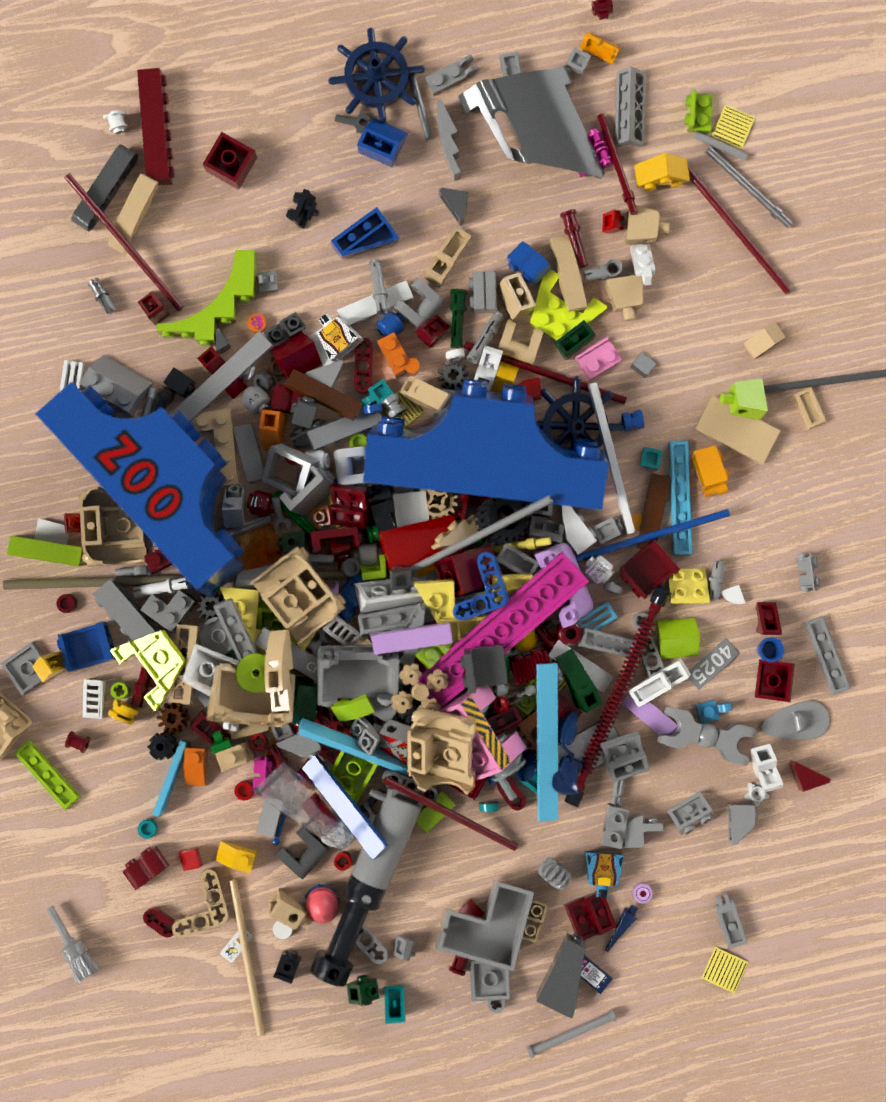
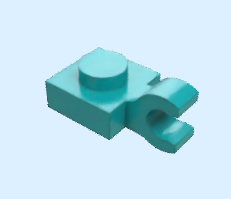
(377, 393)

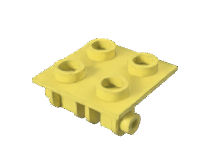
(689, 586)

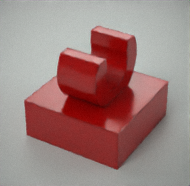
(611, 221)

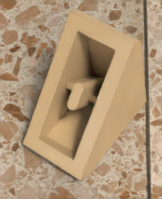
(764, 340)

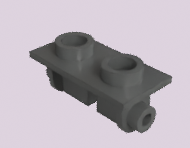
(300, 433)

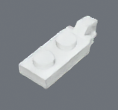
(643, 262)

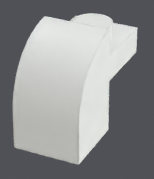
(488, 365)
(765, 768)

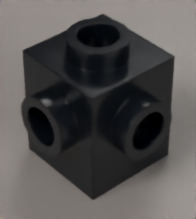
(169, 743)

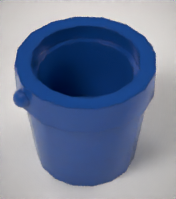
(770, 649)

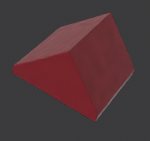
(296, 354)
(775, 681)

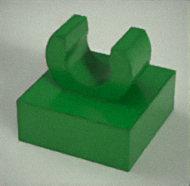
(220, 743)

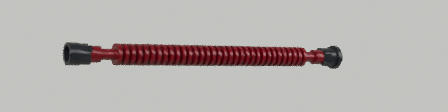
(657, 601)

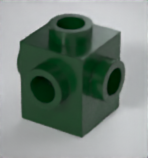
(362, 990)

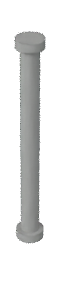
(571, 1034)

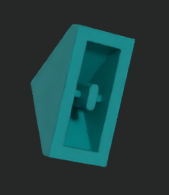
(395, 1004)

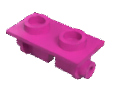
(264, 767)

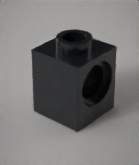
(180, 383)

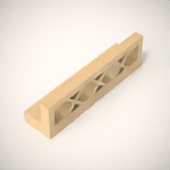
(188, 692)

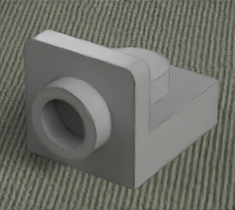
(609, 529)

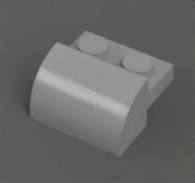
(624, 757)

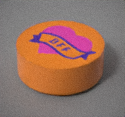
(257, 323)

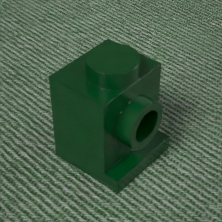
(300, 541)

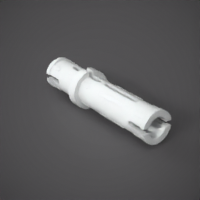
(170, 586)

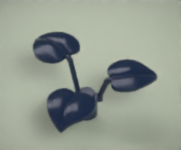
(566, 778)

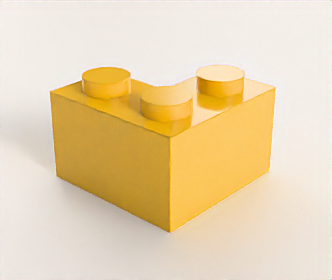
(662, 170)

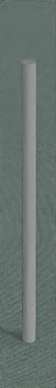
(481, 534)

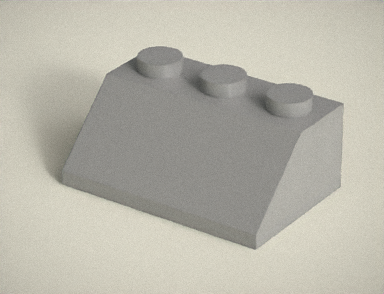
(117, 384)

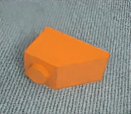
(195, 765)

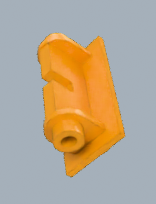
(599, 48)

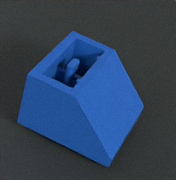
(381, 142)

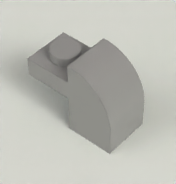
(635, 830)

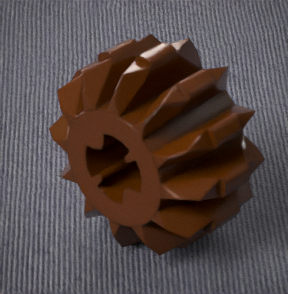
(174, 709)

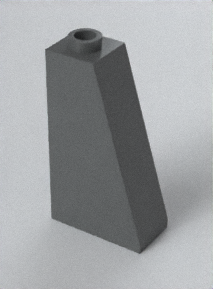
(562, 979)

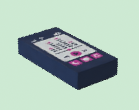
(594, 975)

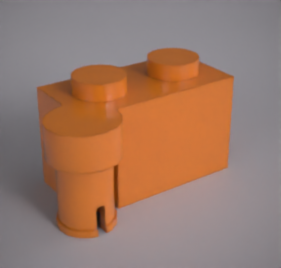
(397, 357)

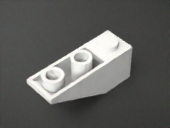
(575, 531)

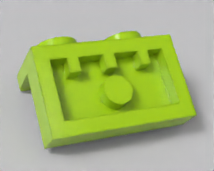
(699, 112)

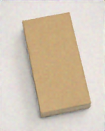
(809, 408)

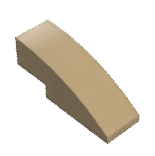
(447, 256)

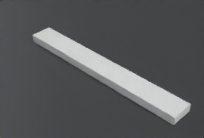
(611, 457)

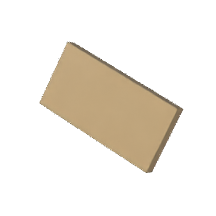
(744, 435)

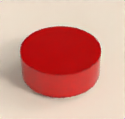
(244, 790)

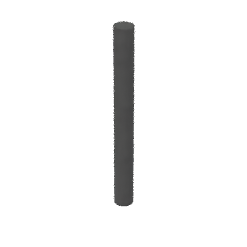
(420, 107)

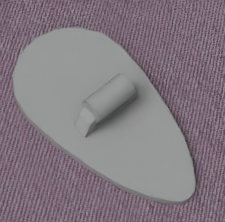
(798, 721)

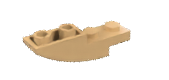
(456, 533)
(277, 666)

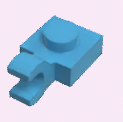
(709, 711)

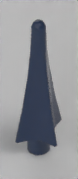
(626, 920)

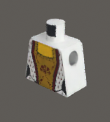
(337, 337)

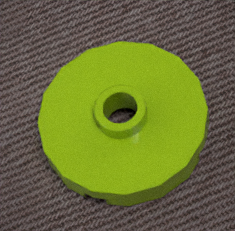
(244, 673)

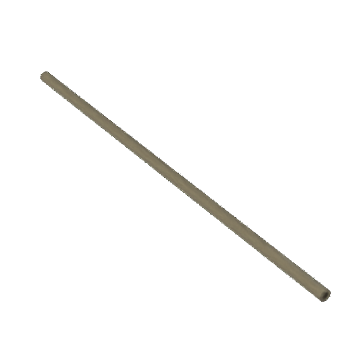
(124, 581)

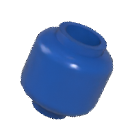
(390, 323)

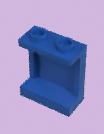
(86, 647)

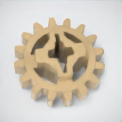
(442, 508)

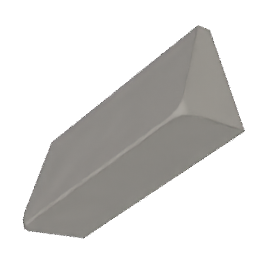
(268, 820)

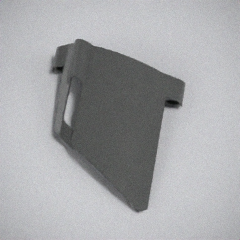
(540, 118)

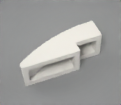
(659, 682)

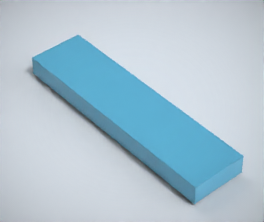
(170, 778)

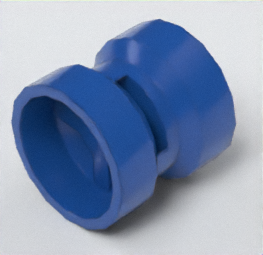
(632, 420)

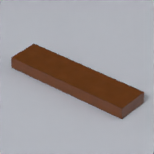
(323, 394)
(654, 506)

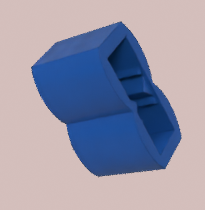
(528, 263)

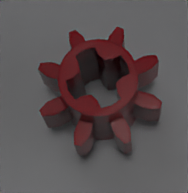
(602, 8)

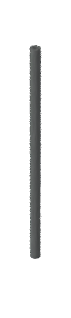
(825, 381)

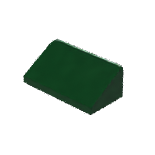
(575, 339)

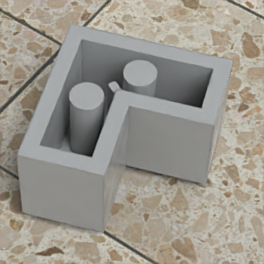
(169, 614)

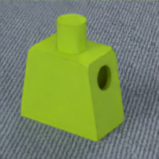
(746, 399)

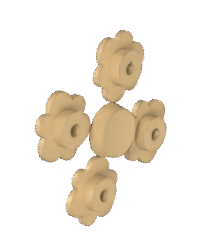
(420, 690)

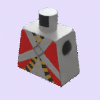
(394, 739)

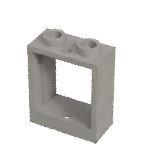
(273, 457)

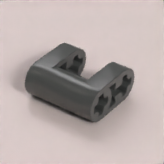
(309, 858)

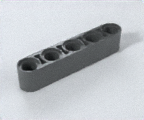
(105, 186)

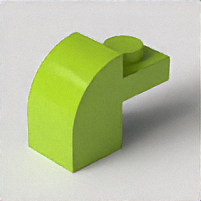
(430, 655)

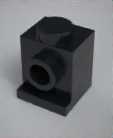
(285, 974)

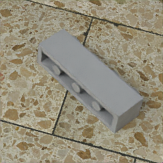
(124, 610)

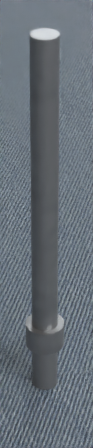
(776, 212)

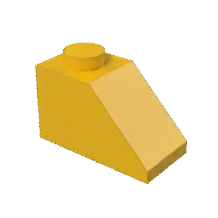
(236, 856)

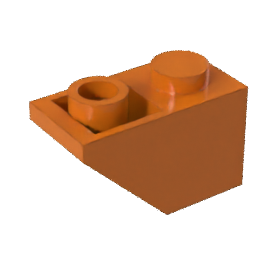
(272, 428)

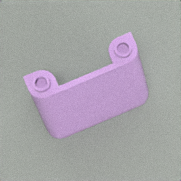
(580, 603)

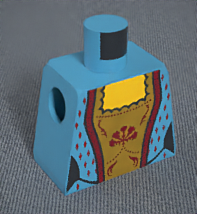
(603, 871)

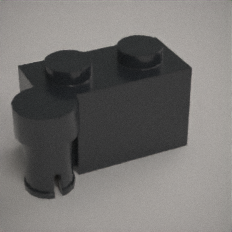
(381, 506)

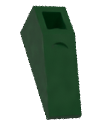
(578, 681)

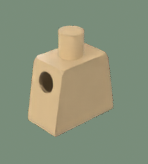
(644, 226)
(625, 295)
(235, 756)
(282, 909)

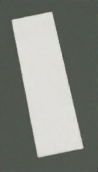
(598, 676)

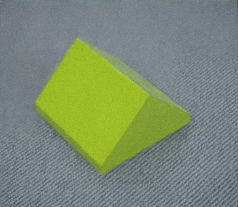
(678, 638)

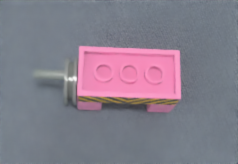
(491, 753)

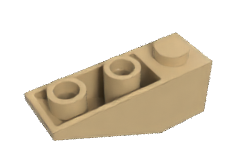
(424, 394)

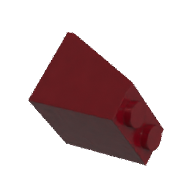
(464, 570)

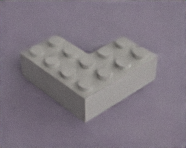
(495, 936)

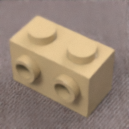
(516, 296)

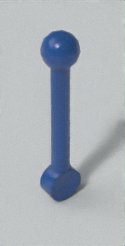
(276, 841)

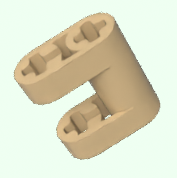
(519, 350)

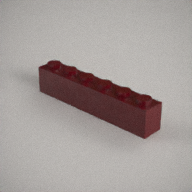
(154, 125)

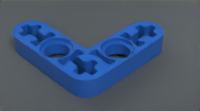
(489, 597)

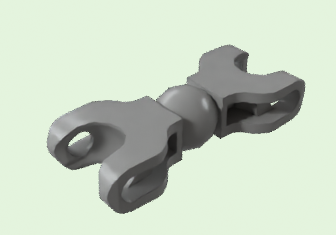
(706, 735)

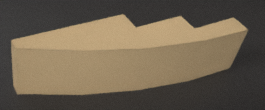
(134, 210)
(568, 273)

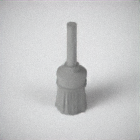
(74, 950)

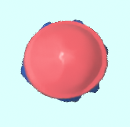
(322, 903)

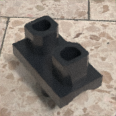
(304, 209)

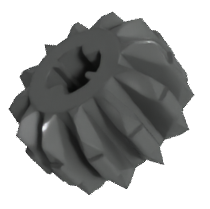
(446, 373)
(204, 605)

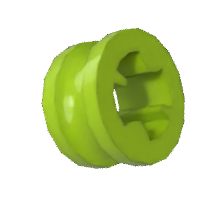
(114, 693)

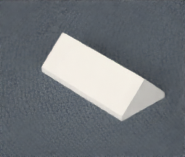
(379, 596)

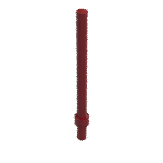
(628, 195)

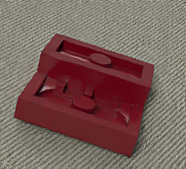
(349, 506)
(590, 916)

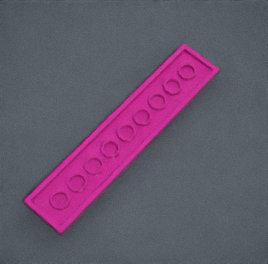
(510, 624)

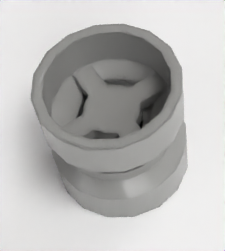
(393, 405)

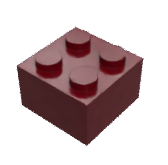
(230, 160)

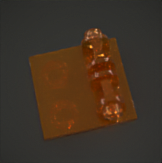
(260, 547)

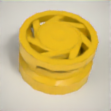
(123, 712)

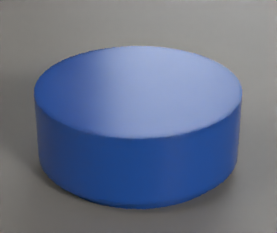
(373, 409)

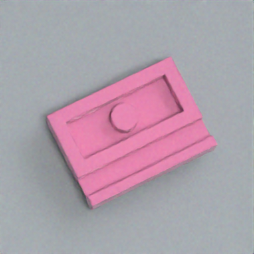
(598, 359)

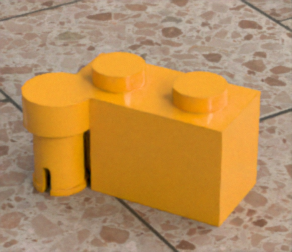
(710, 471)

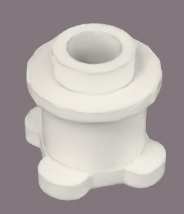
(116, 121)

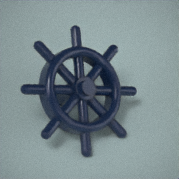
(376, 74)
(574, 425)

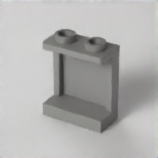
(311, 494)

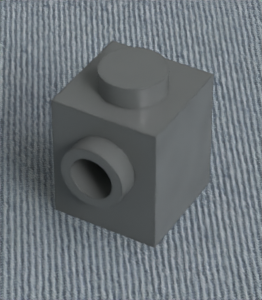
(303, 411)

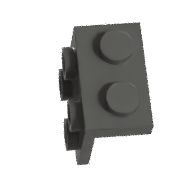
(483, 667)

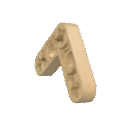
(207, 914)

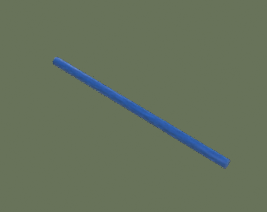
(653, 535)

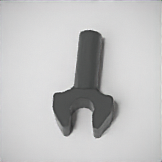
(354, 121)

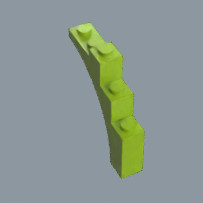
(223, 308)

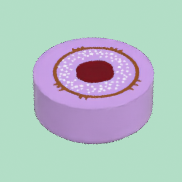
(642, 892)

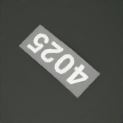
(712, 663)

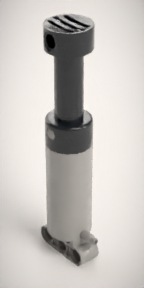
(370, 878)

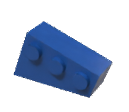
(365, 235)

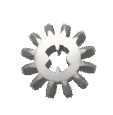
(554, 873)

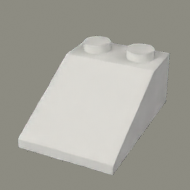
(202, 667)

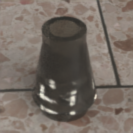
(163, 398)

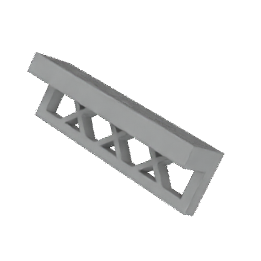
(627, 106)

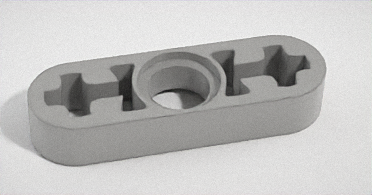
(651, 645)
(365, 948)

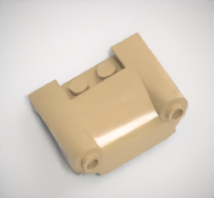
(108, 532)
(298, 594)
(441, 749)

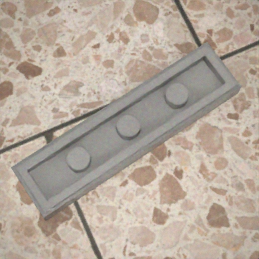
(341, 429)
(827, 655)

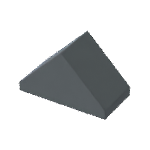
(455, 202)

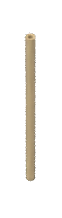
(247, 957)

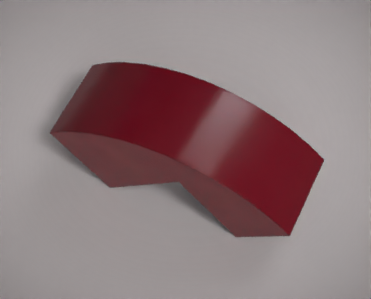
(212, 362)

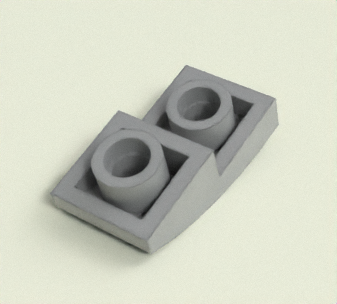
(366, 735)

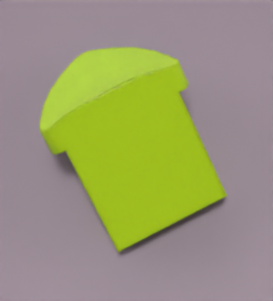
(375, 571)

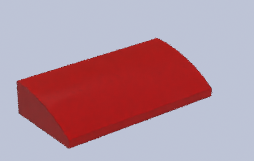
(413, 542)

